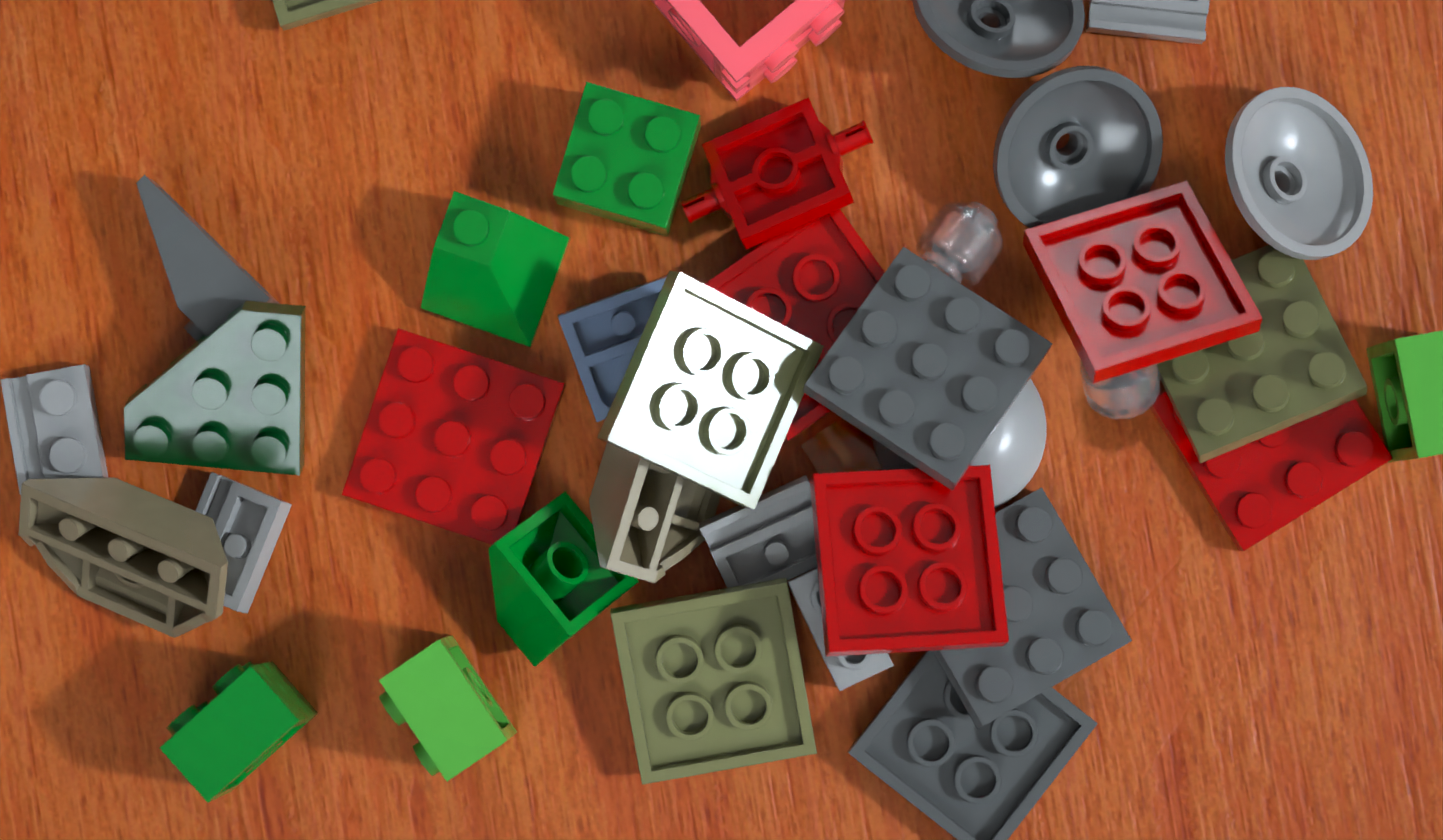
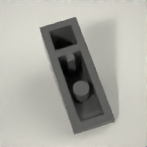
(199, 270)

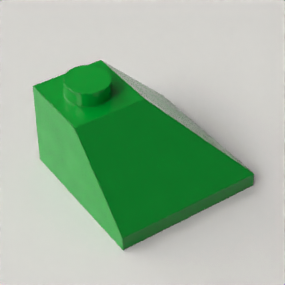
(492, 269)
(551, 579)

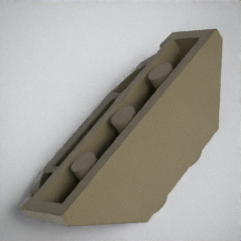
(645, 515)
(128, 550)

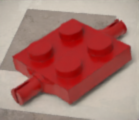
(777, 173)

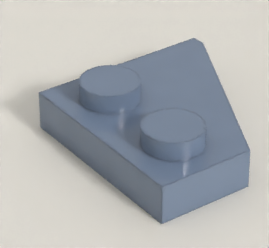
(605, 338)

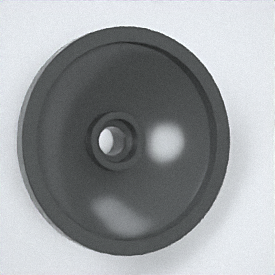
(1004, 35)
(1109, 151)

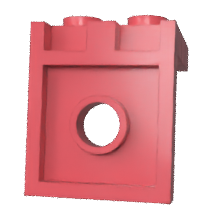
(766, 53)

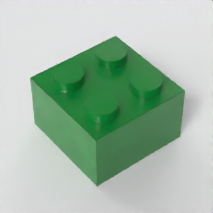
(627, 159)
(238, 729)

